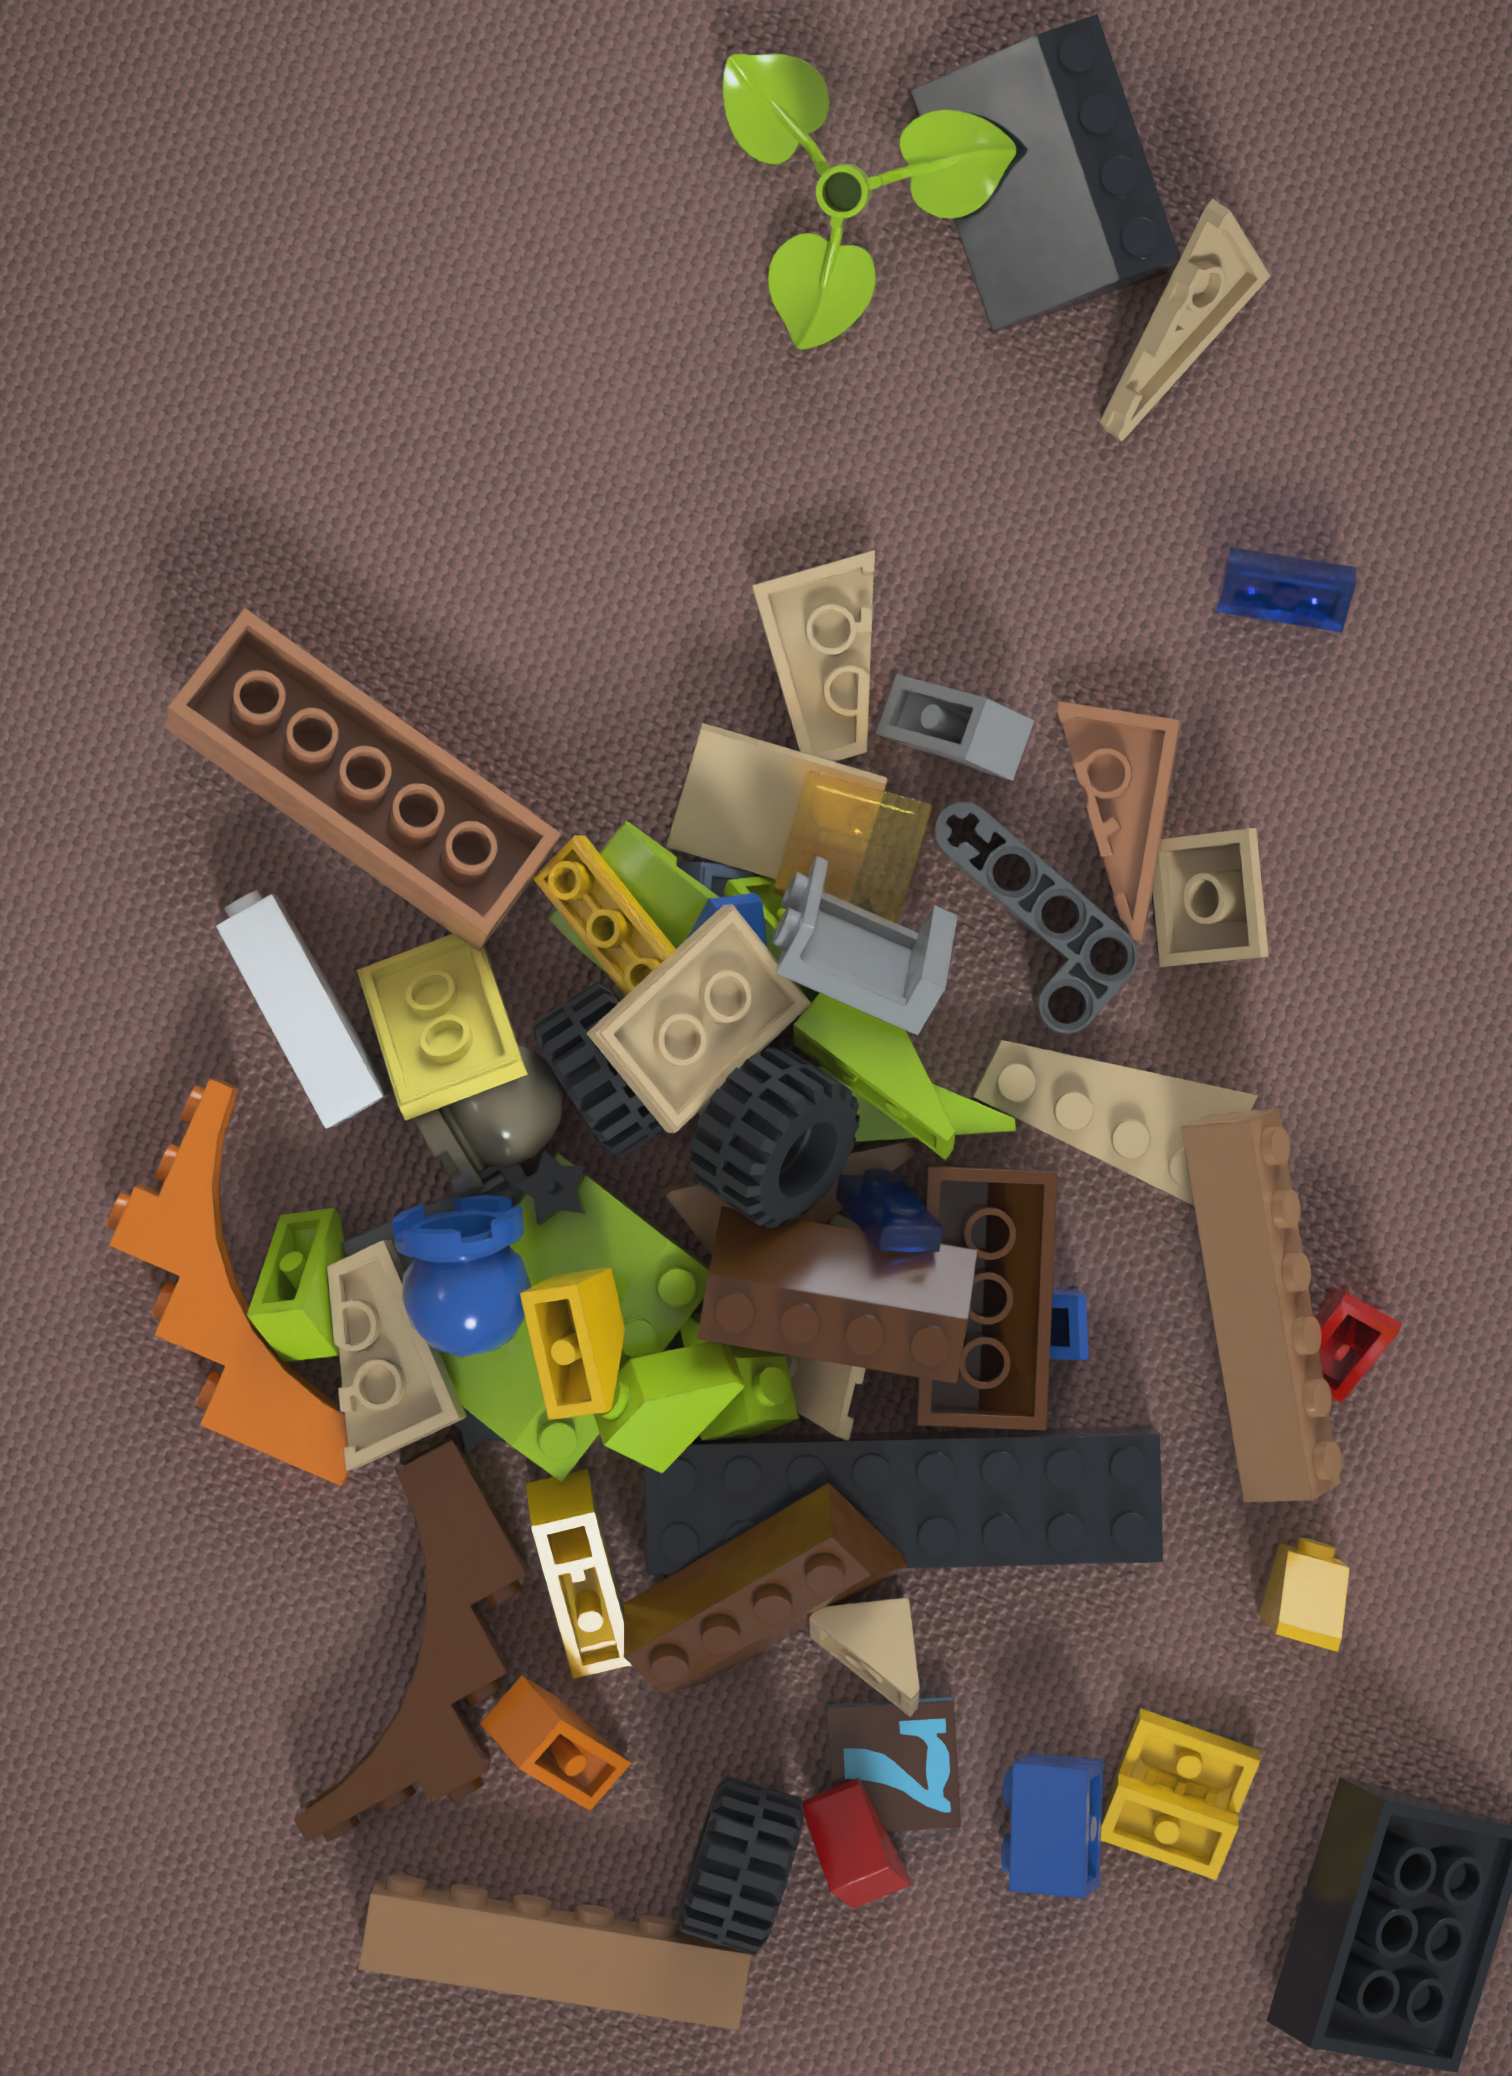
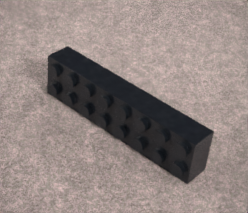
(929, 1493)

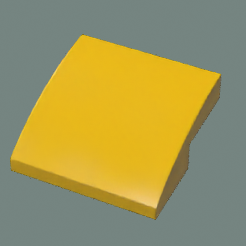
(1178, 1794)

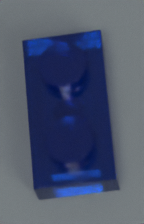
(1286, 589)
(889, 1212)

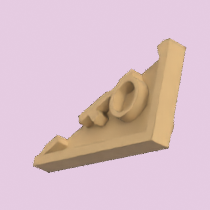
(1202, 296)

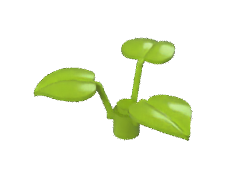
(828, 285)

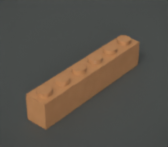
(1262, 1305)
(552, 1952)

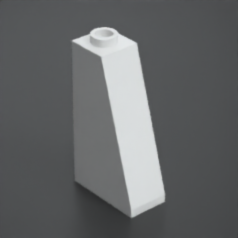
(301, 1009)

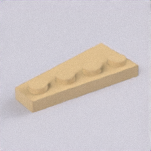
(1106, 1109)

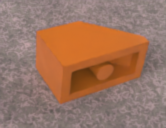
(554, 1743)

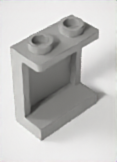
(862, 955)

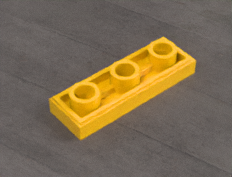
(590, 899)

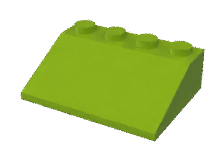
(656, 1290)

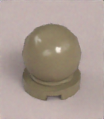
(496, 1125)

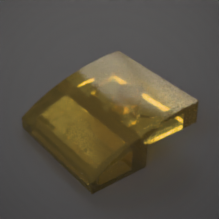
(865, 837)

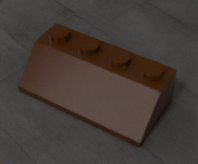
(837, 1297)
(1008, 1328)
(755, 1590)

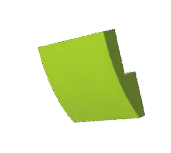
(655, 881)

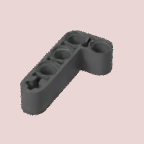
(1026, 907)

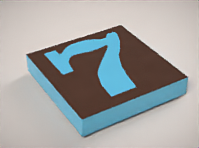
(900, 1759)

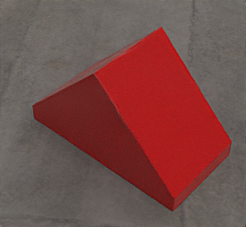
(1351, 1340)
(853, 1845)

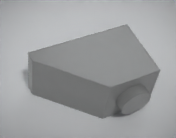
(955, 726)

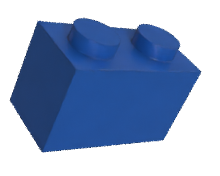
(1053, 1825)

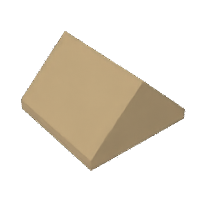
(1209, 899)
(875, 1644)

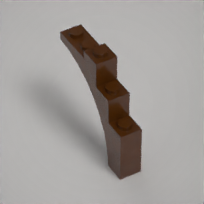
(430, 1737)

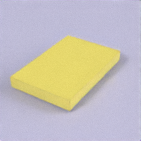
(440, 1024)

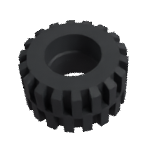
(587, 1075)
(774, 1137)
(741, 1865)

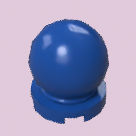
(463, 1273)

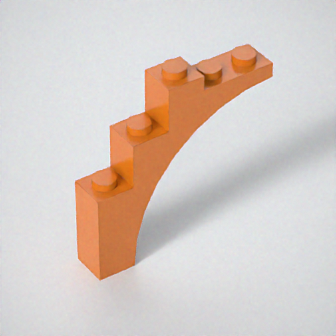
(182, 1231)

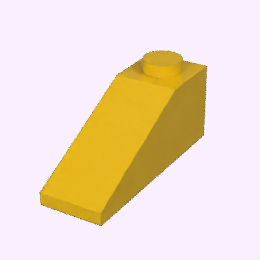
(578, 1572)

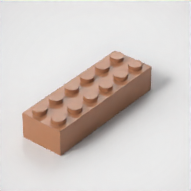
(361, 779)

